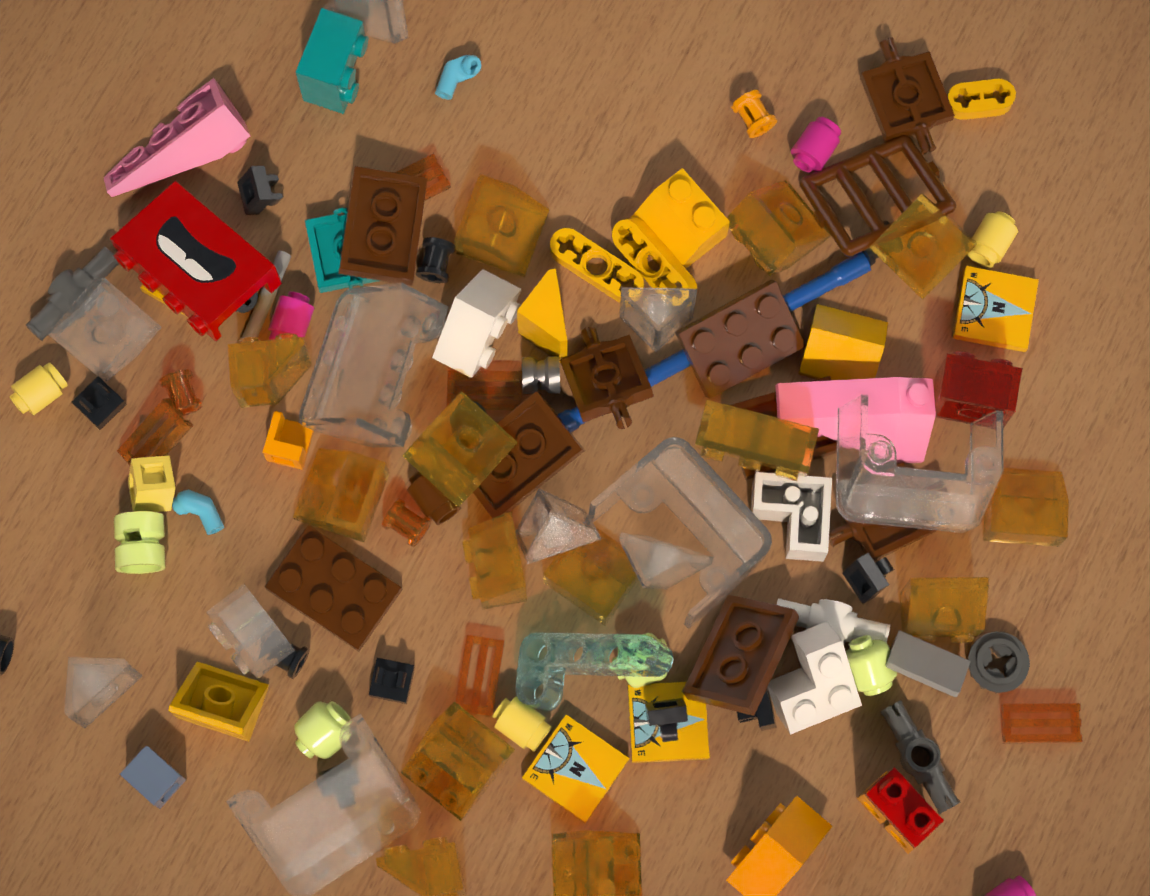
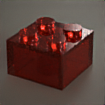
(974, 388)

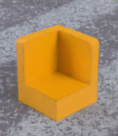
(287, 442)

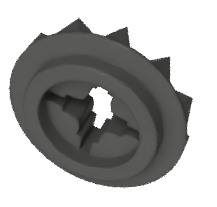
(1002, 645)

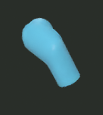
(456, 72)
(201, 505)

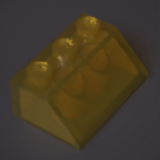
(756, 440)

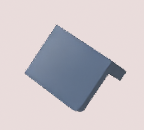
(152, 777)

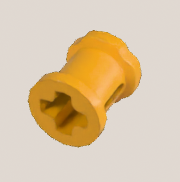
(754, 113)

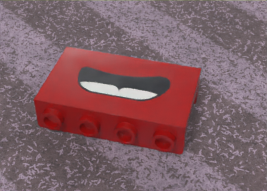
(192, 259)

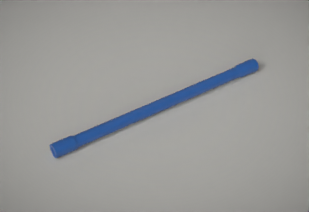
(837, 276)

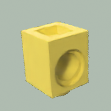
(151, 484)

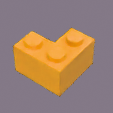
(778, 849)

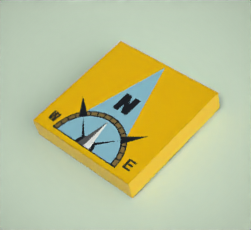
(995, 309)
(646, 739)
(575, 768)

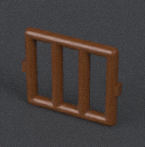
(874, 157)

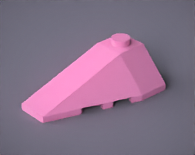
(198, 135)
(896, 408)

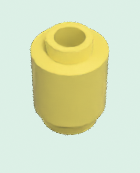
(993, 239)
(37, 389)
(521, 723)

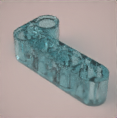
(594, 661)

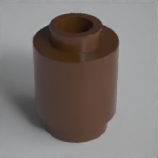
(431, 499)

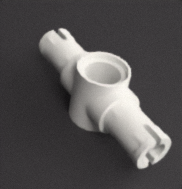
(839, 617)

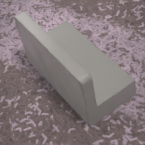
(927, 664)

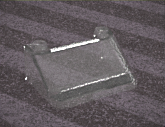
(332, 819)

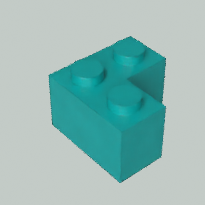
(328, 61)

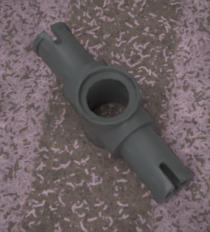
(66, 290)
(931, 775)

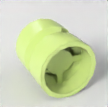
(135, 555)

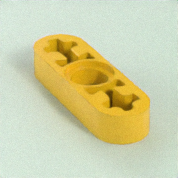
(642, 235)
(569, 261)

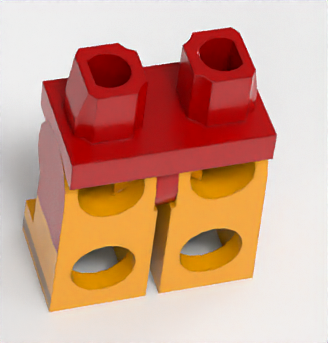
(907, 811)

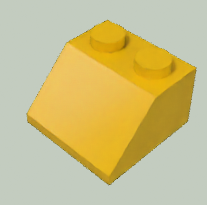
(683, 219)

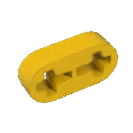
(978, 92)

